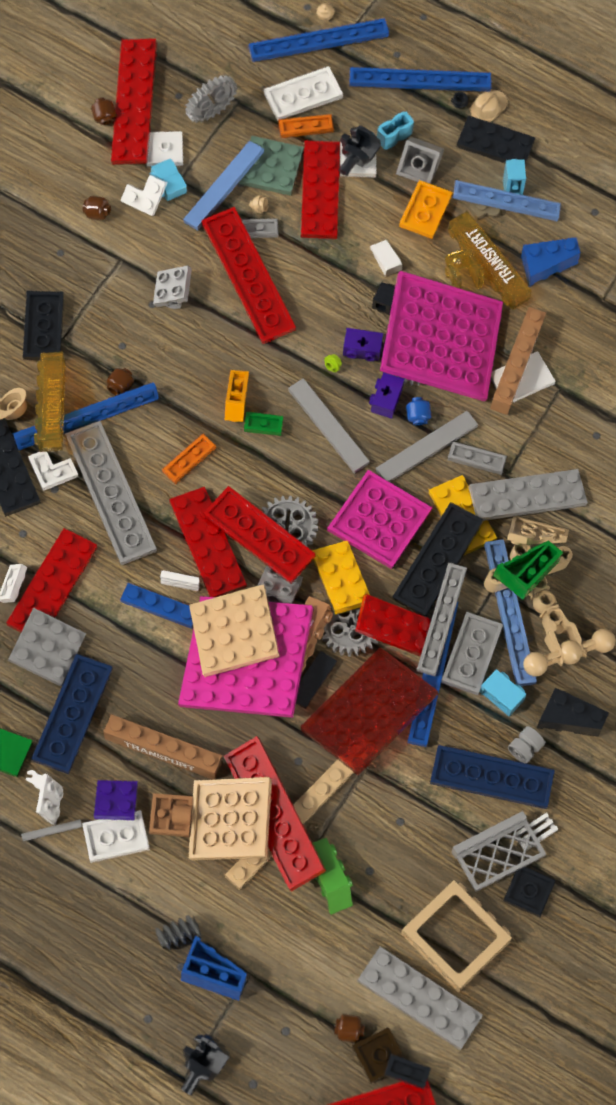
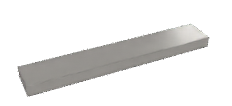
(328, 425)
(427, 447)
(441, 619)

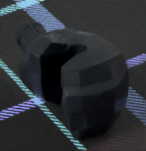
(359, 148)
(204, 1061)

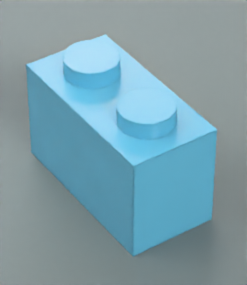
(514, 176)
(503, 692)

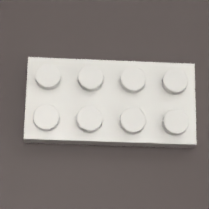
(303, 93)

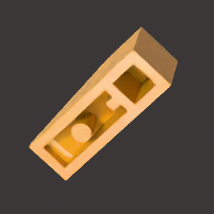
(236, 396)

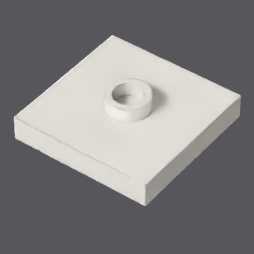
(165, 146)

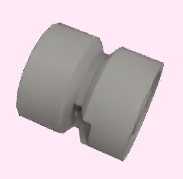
(525, 746)

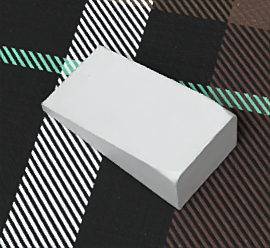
(386, 258)

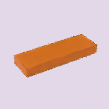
(306, 126)
(189, 458)

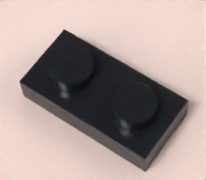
(407, 1071)

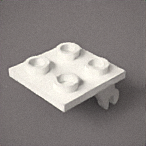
(49, 796)

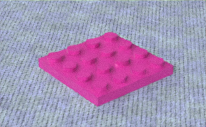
(379, 519)

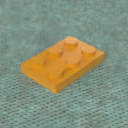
(425, 209)

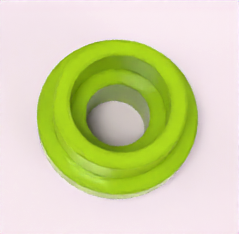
(333, 363)

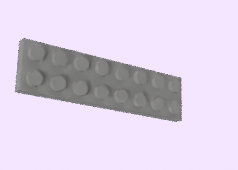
(110, 493)

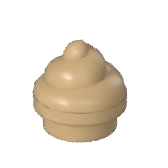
(325, 12)
(259, 204)

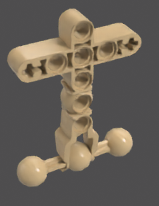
(568, 651)

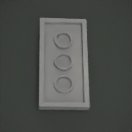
(472, 653)

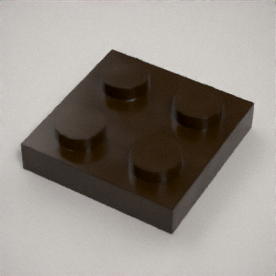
(375, 1053)

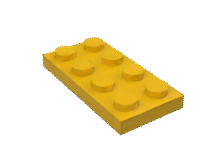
(458, 493)
(340, 576)

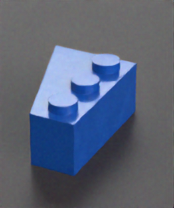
(549, 257)
(212, 971)

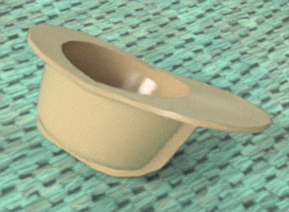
(489, 105)
(13, 404)

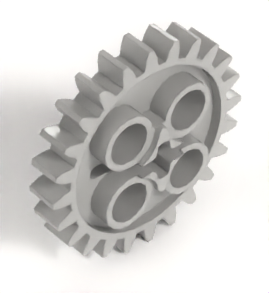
(200, 105)
(305, 527)
(345, 641)

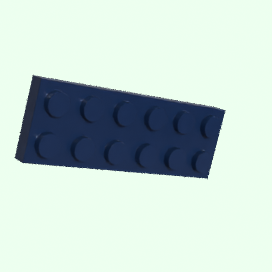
(72, 714)
(492, 777)

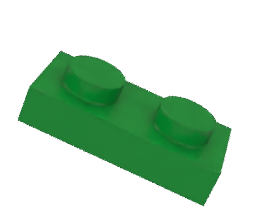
(263, 423)

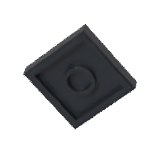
(529, 891)

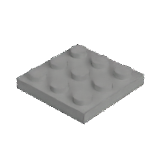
(46, 647)

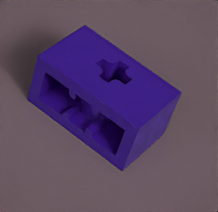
(370, 340)
(383, 404)

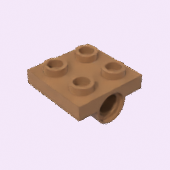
(171, 815)

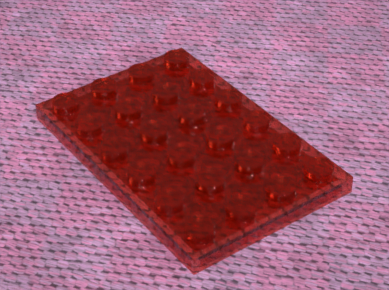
(369, 711)

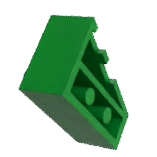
(528, 570)

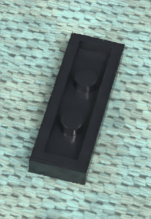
(314, 678)

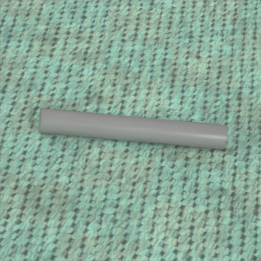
(51, 830)

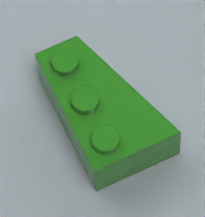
(333, 882)

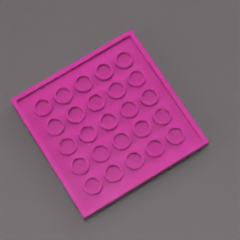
(441, 336)
(259, 687)

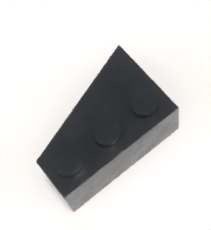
(572, 714)

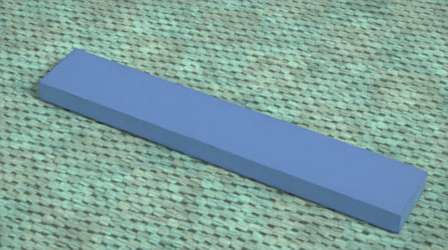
(223, 185)
(506, 200)

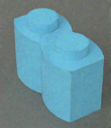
(395, 130)
(168, 172)

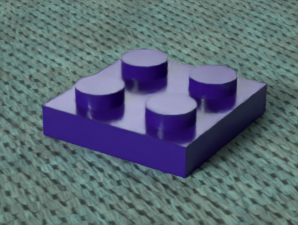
(115, 800)

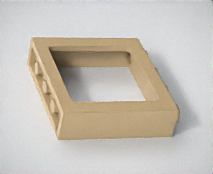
(456, 980)

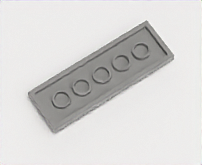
(528, 495)
(420, 998)

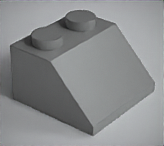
(419, 160)

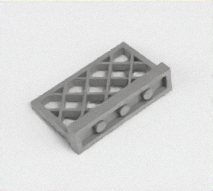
(488, 837)

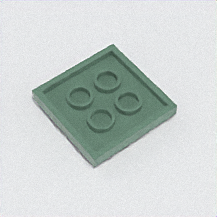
(275, 168)

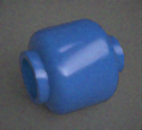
(418, 411)

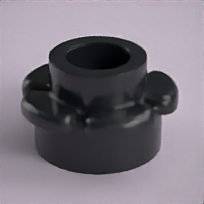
(459, 96)

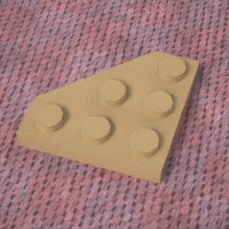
(533, 532)

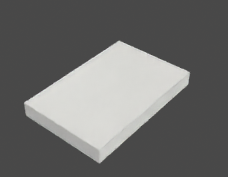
(533, 380)
(115, 837)

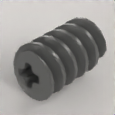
(178, 932)

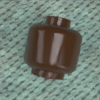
(103, 111)
(96, 208)
(119, 381)
(349, 1028)

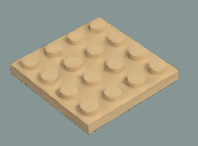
(234, 630)
(230, 819)

